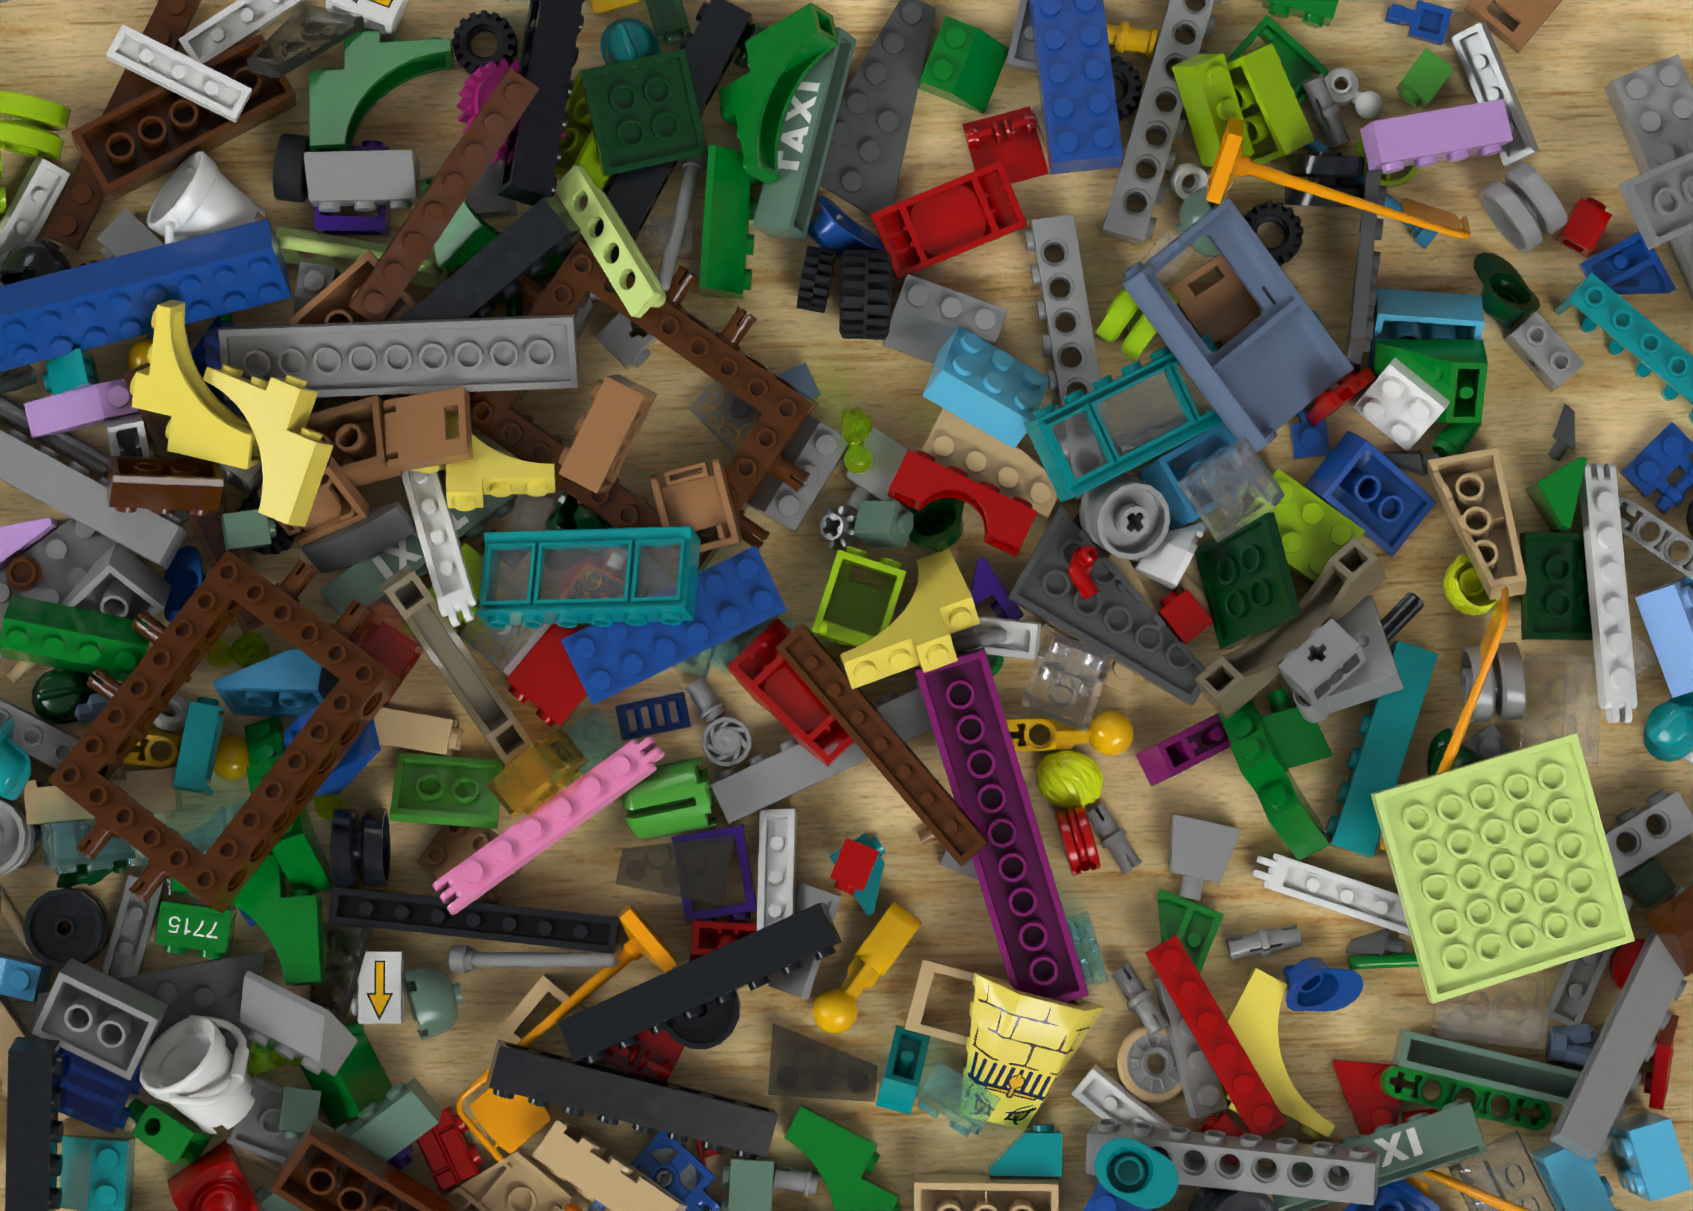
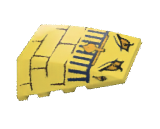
(1021, 1045)

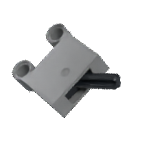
(1379, 673)

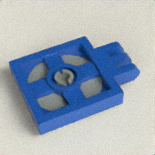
(677, 1171)

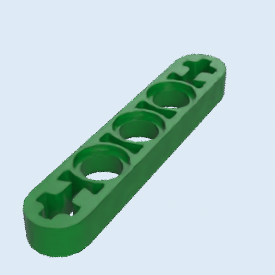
(1482, 1097)

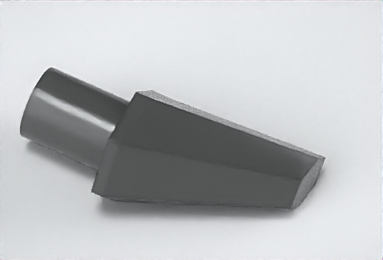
(1564, 434)
(1411, 460)
(1375, 943)

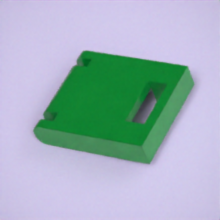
(1294, 58)

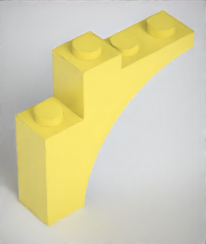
(174, 387)
(289, 452)
(490, 474)
(922, 630)
(1255, 1024)

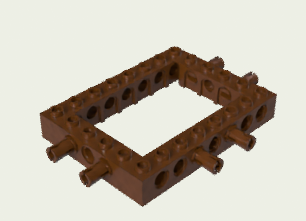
(713, 352)
(289, 784)

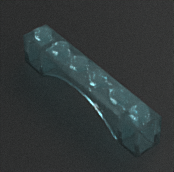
(61, 839)

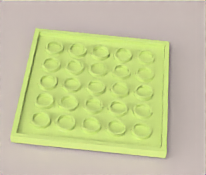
(1502, 867)

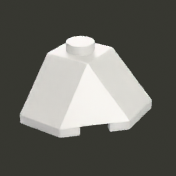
(1172, 556)

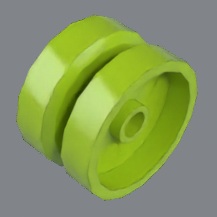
(28, 123)
(1126, 314)

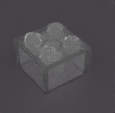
(1231, 489)
(1067, 681)

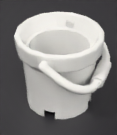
(199, 202)
(199, 1072)

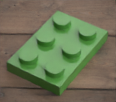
(445, 790)

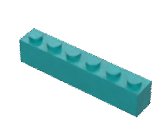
(1380, 752)

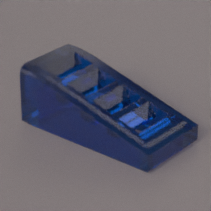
(682, 711)

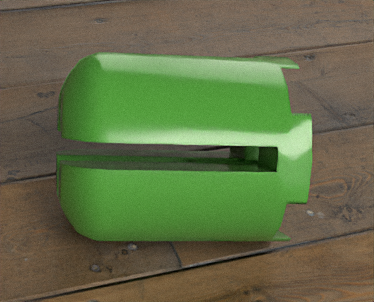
(670, 800)

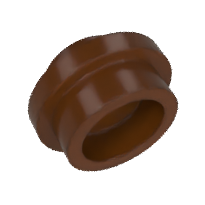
(23, 573)

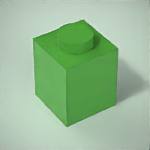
(1424, 79)

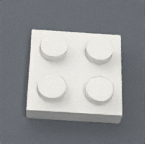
(1401, 404)

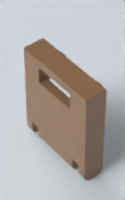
(1528, 13)
(1219, 309)
(419, 432)
(698, 501)
(328, 510)

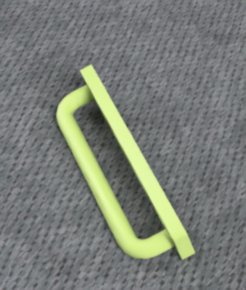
(329, 246)
(647, 289)

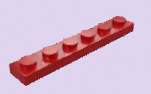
(1215, 1037)

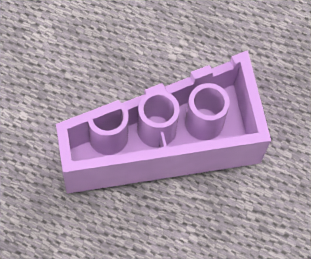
(1436, 136)

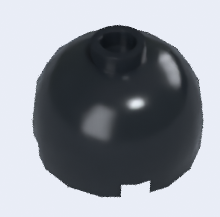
(33, 260)

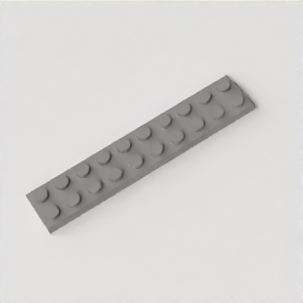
(411, 354)

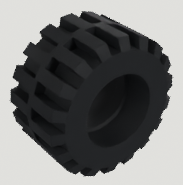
(865, 294)

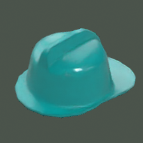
(627, 40)
(1670, 729)
(14, 763)
(1136, 1173)

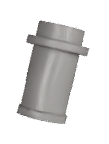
(705, 700)
(797, 1180)

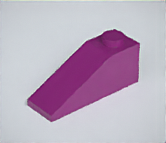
(1184, 750)

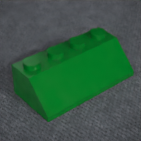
(726, 226)
(71, 638)

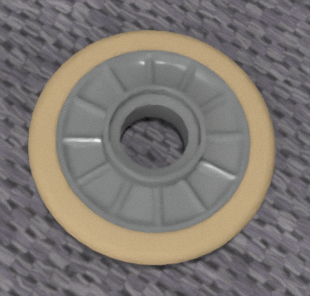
(1134, 1070)

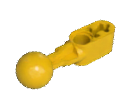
(1108, 734)
(229, 761)
(836, 1008)

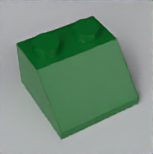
(963, 65)

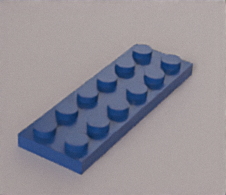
(728, 602)

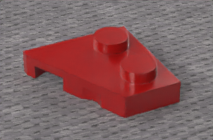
(1348, 388)
(1657, 1082)
(1364, 1095)

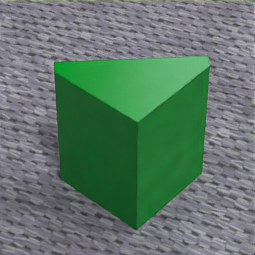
(1558, 494)
(355, 1085)

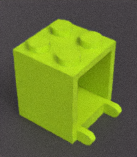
(854, 611)

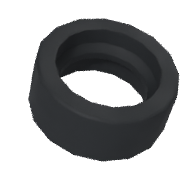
(289, 168)

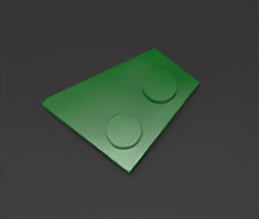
(1191, 922)

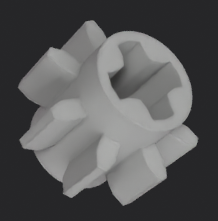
(838, 527)

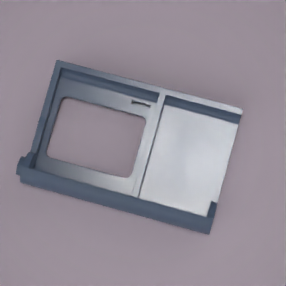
(1269, 365)

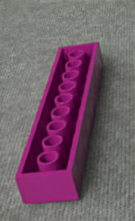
(994, 796)

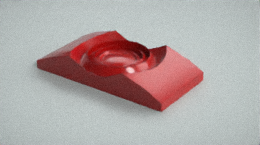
(949, 220)
(787, 697)
(214, 1184)

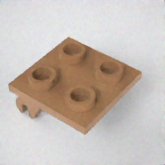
(454, 846)

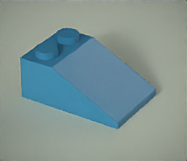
(1170, 468)
(277, 686)

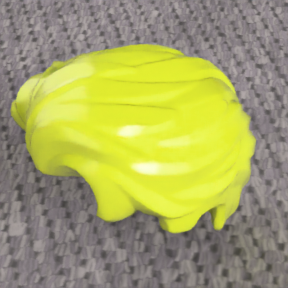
(1465, 589)
(1069, 779)

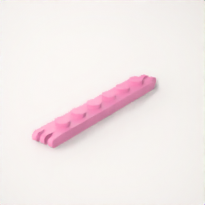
(548, 823)

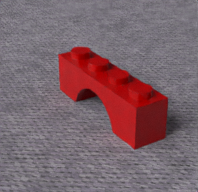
(923, 481)

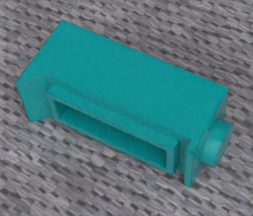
(199, 746)

